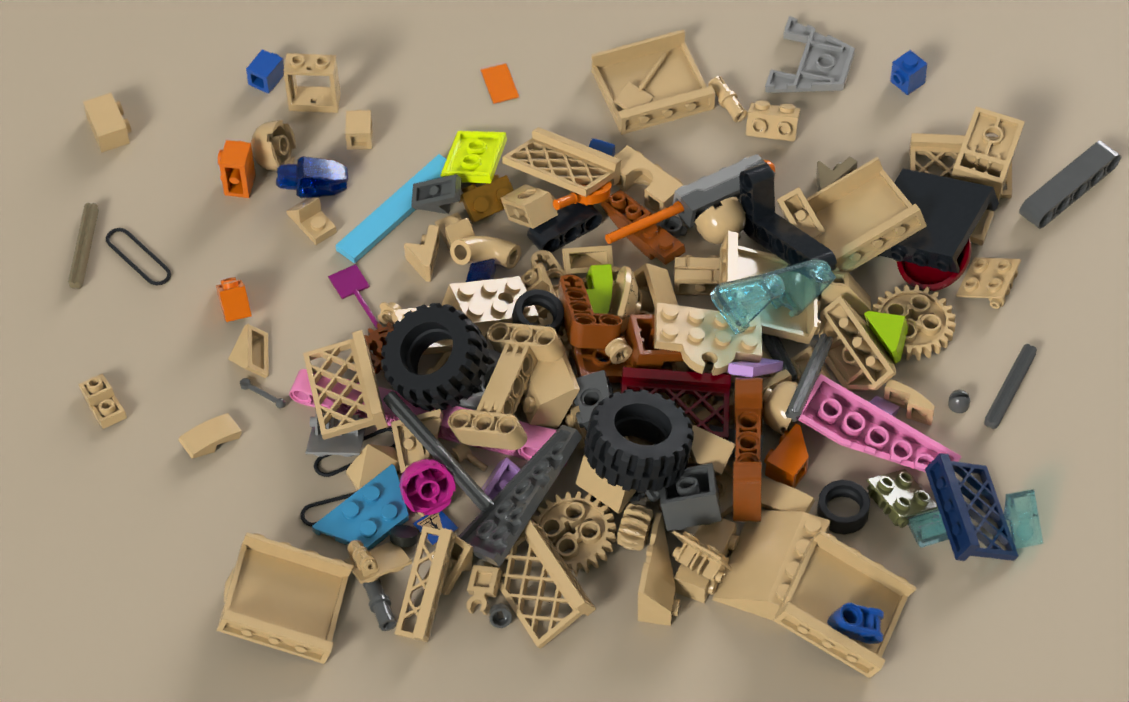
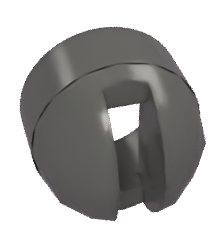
(959, 401)
(493, 615)

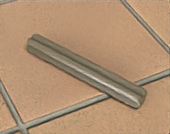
(83, 245)

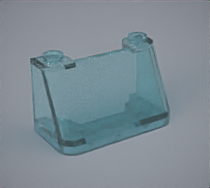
(786, 286)

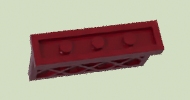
(684, 383)

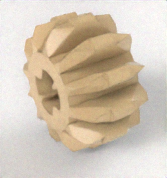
(635, 527)

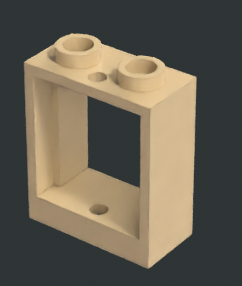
(300, 97)

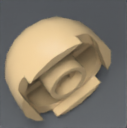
(273, 144)
(716, 222)
(776, 404)

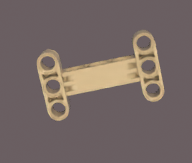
(494, 420)

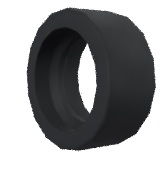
(539, 298)
(847, 489)

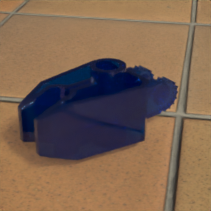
(313, 177)

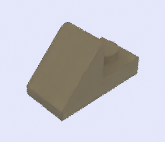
(827, 176)

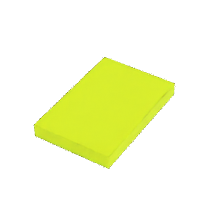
(475, 156)

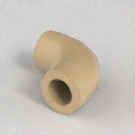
(485, 248)

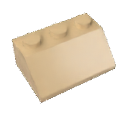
(549, 393)

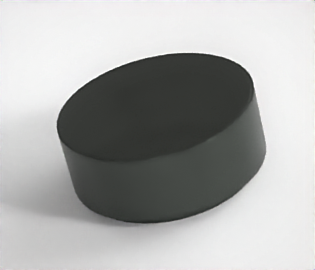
(404, 535)

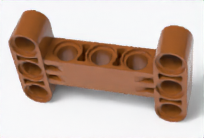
(747, 452)

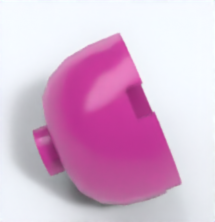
(427, 486)

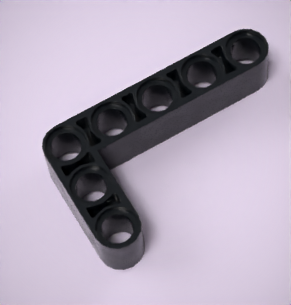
(771, 229)

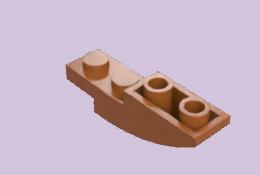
(651, 241)

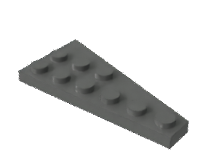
(498, 529)

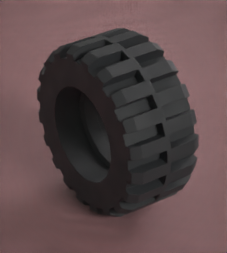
(455, 377)
(635, 464)

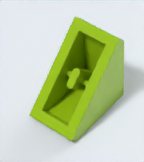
(890, 331)

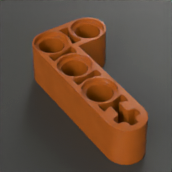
(581, 324)

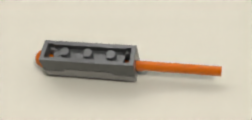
(696, 198)

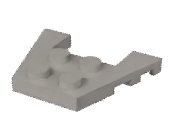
(822, 66)

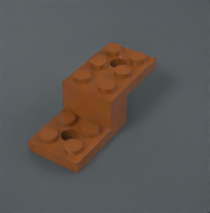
(640, 338)

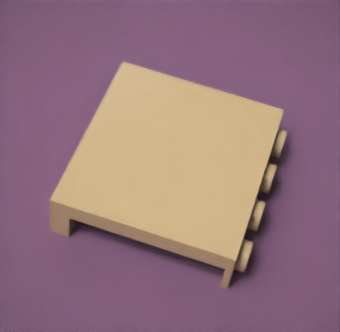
(675, 86)
(864, 215)
(743, 261)
(828, 579)
(284, 597)

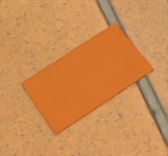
(499, 83)

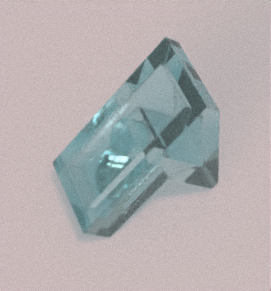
(1023, 518)

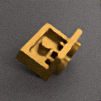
(486, 199)

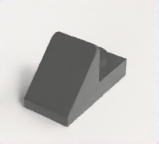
(436, 194)

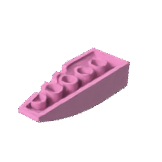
(867, 428)

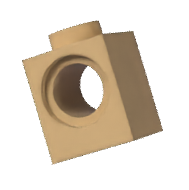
(358, 129)

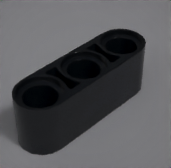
(566, 227)

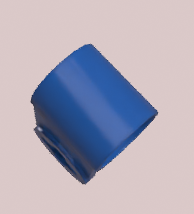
(861, 623)

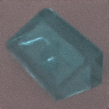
(928, 528)

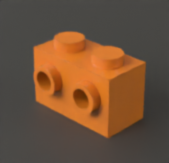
(237, 168)

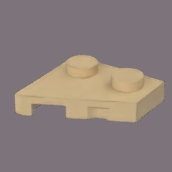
(407, 445)

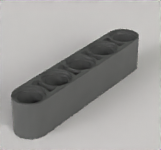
(1069, 184)

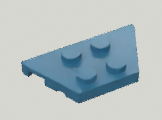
(367, 513)

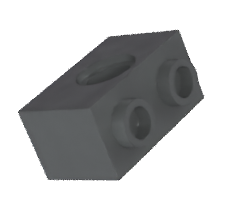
(592, 390)

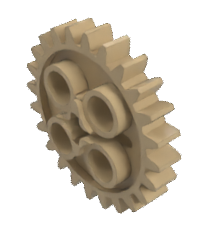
(931, 314)
(586, 550)

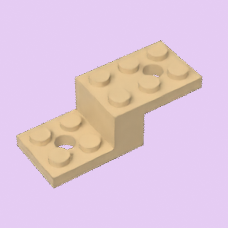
(987, 160)
(481, 304)

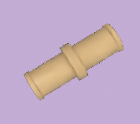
(728, 99)

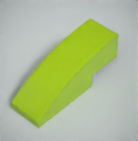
(599, 286)

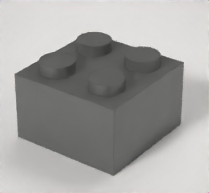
(692, 499)

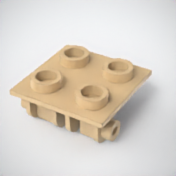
(989, 279)
(692, 553)
(373, 563)

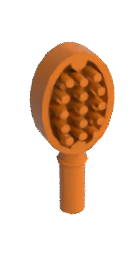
(596, 197)

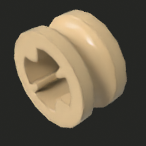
(618, 350)

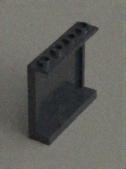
(951, 214)

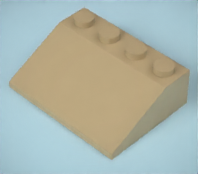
(767, 560)

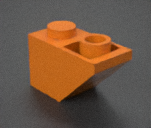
(233, 299)
(789, 459)

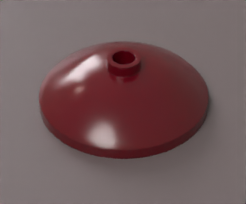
(932, 277)

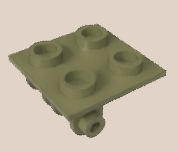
(899, 496)

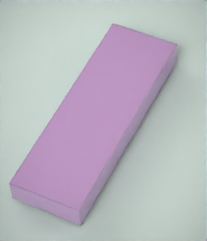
(755, 369)

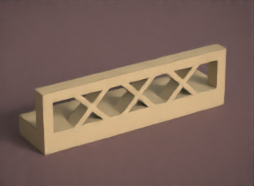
(432, 585)

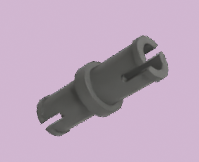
(380, 605)

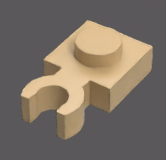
(483, 584)

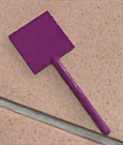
(350, 282)

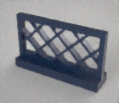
(957, 513)

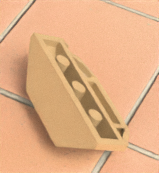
(856, 352)

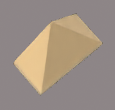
(580, 259)
(251, 351)
(370, 463)

